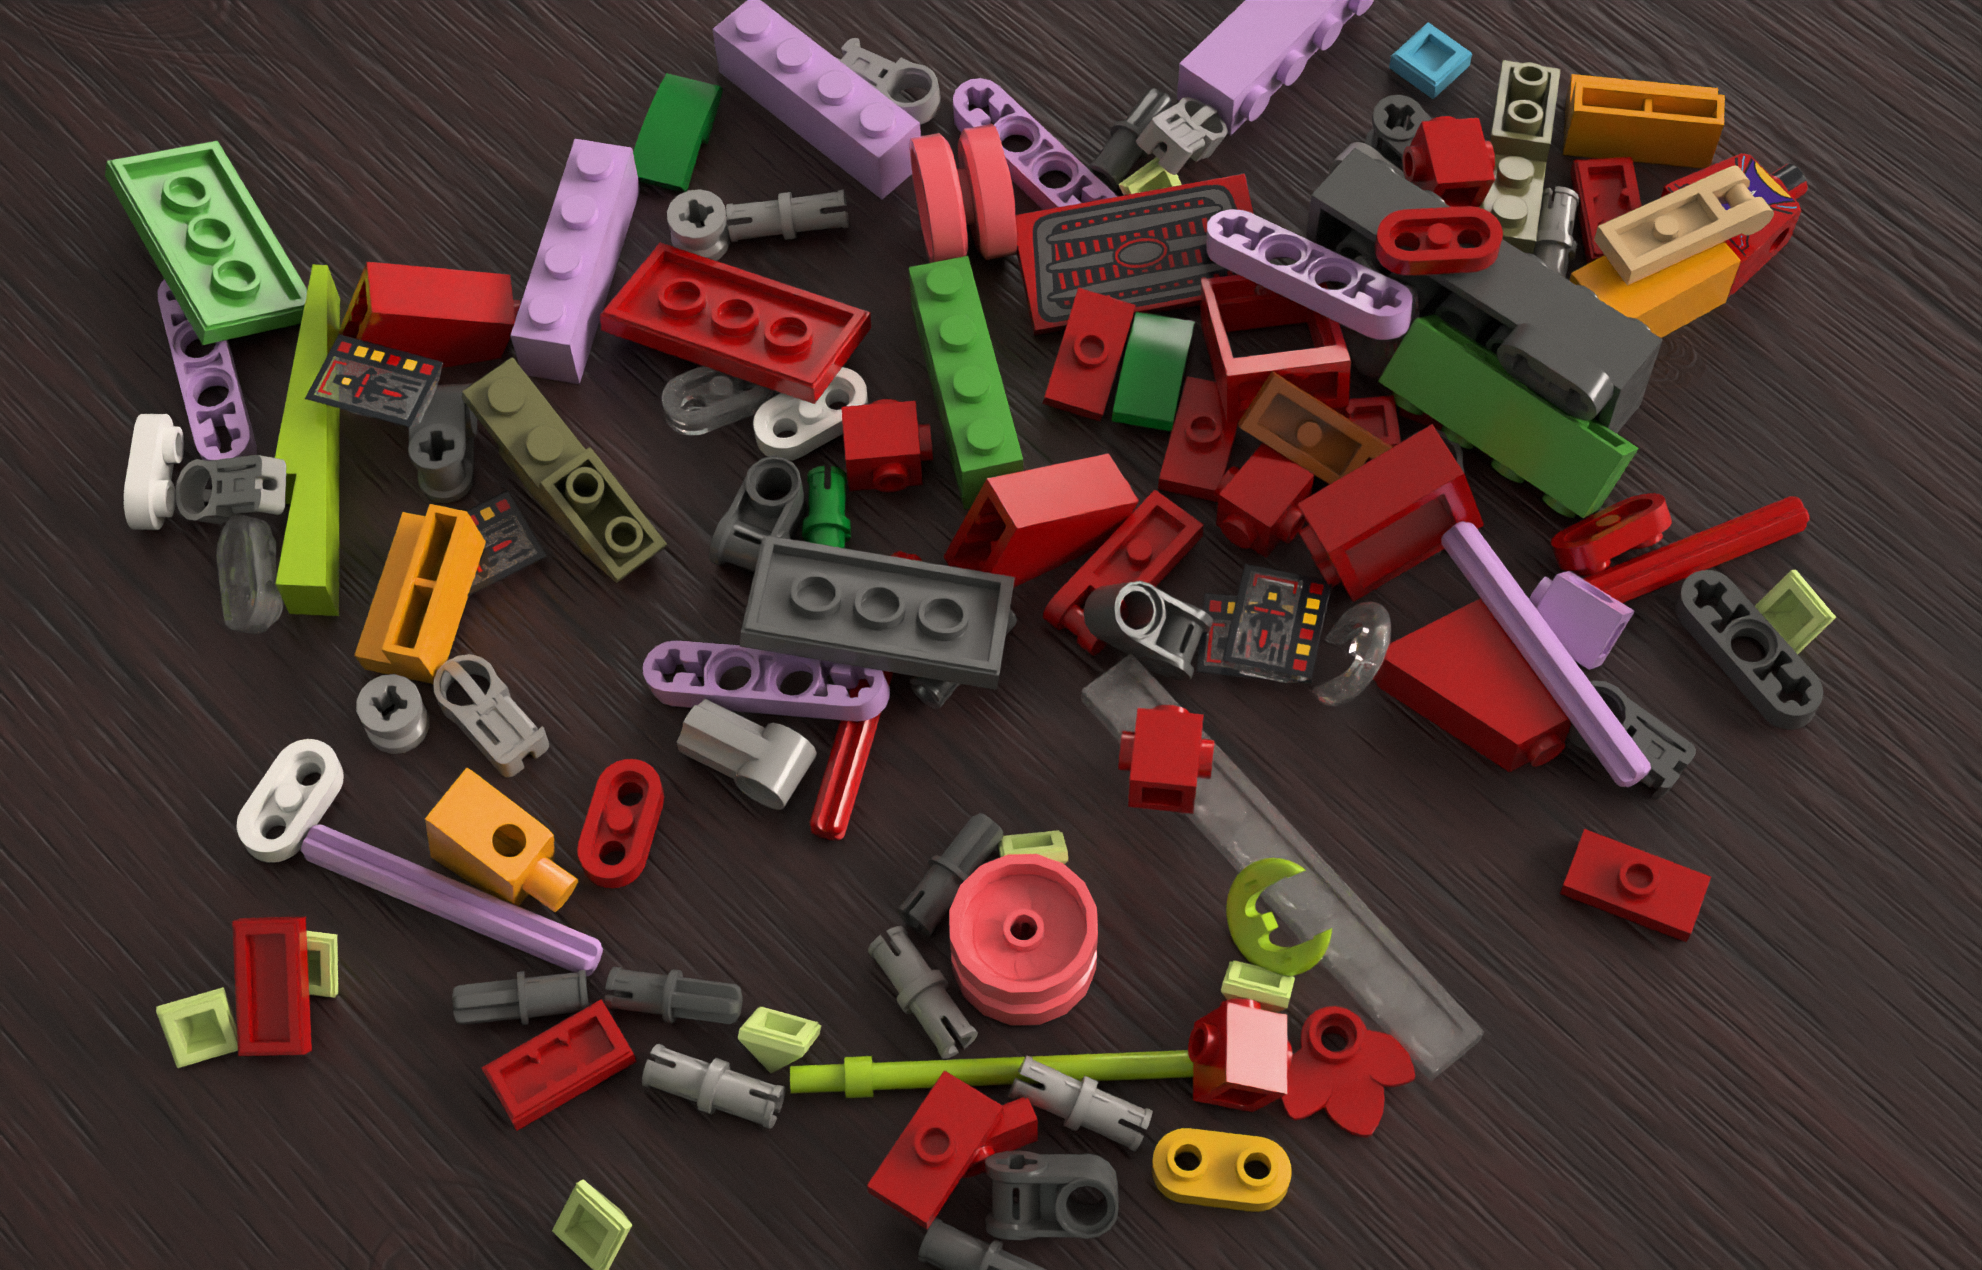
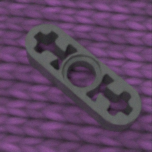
(1748, 622)

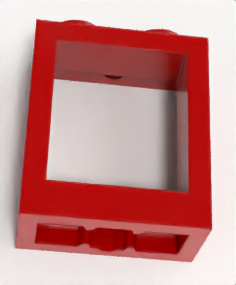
(1237, 305)
(1387, 514)

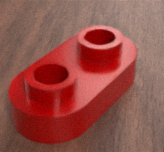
(1436, 240)
(1610, 532)
(620, 827)

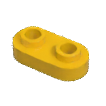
(1221, 1173)

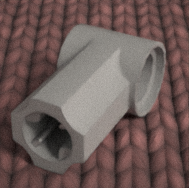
(760, 760)

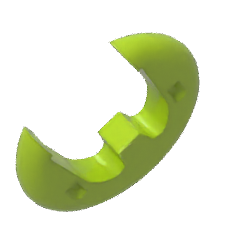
(1252, 930)

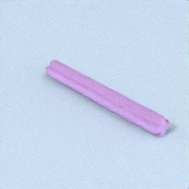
(1546, 655)
(452, 900)

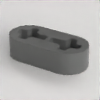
(1555, 371)

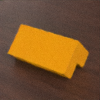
(1642, 121)
(1670, 295)
(421, 594)

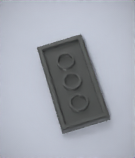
(878, 612)

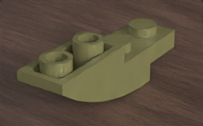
(1521, 147)
(561, 472)

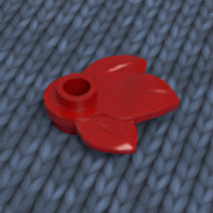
(1348, 1080)

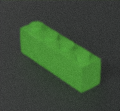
(964, 374)
(1487, 408)

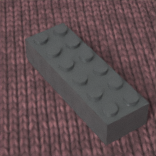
(1490, 301)

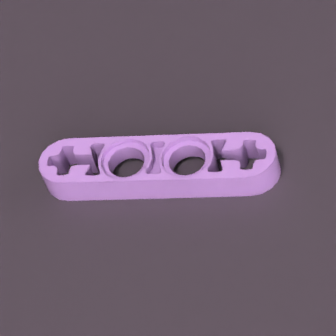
(1043, 155)
(1368, 303)
(201, 373)
(762, 690)

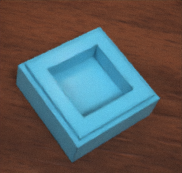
(1430, 60)

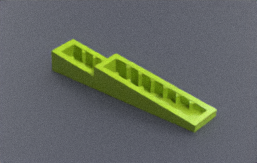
(311, 451)

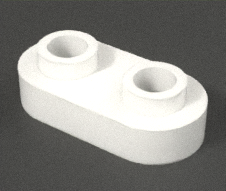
(811, 422)
(148, 483)
(287, 803)

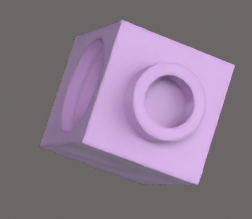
(1581, 616)

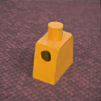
(479, 829)

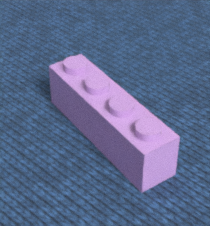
(1259, 52)
(816, 96)
(576, 261)

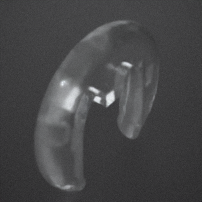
(1373, 631)

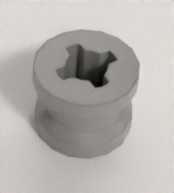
(686, 230)
(401, 728)

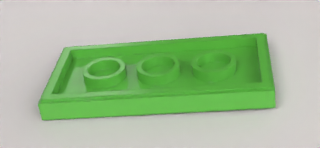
(209, 241)

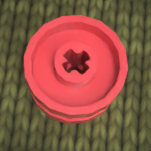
(970, 195)
(1023, 939)

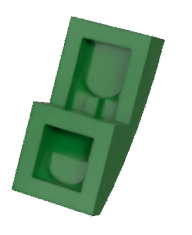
(674, 130)
(1153, 371)

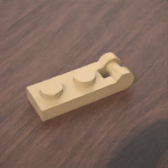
(1682, 224)

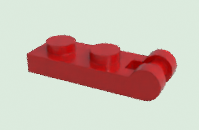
(1139, 550)

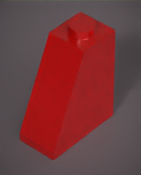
(433, 312)
(1042, 518)
(1476, 687)

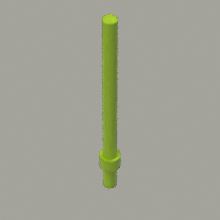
(861, 1076)

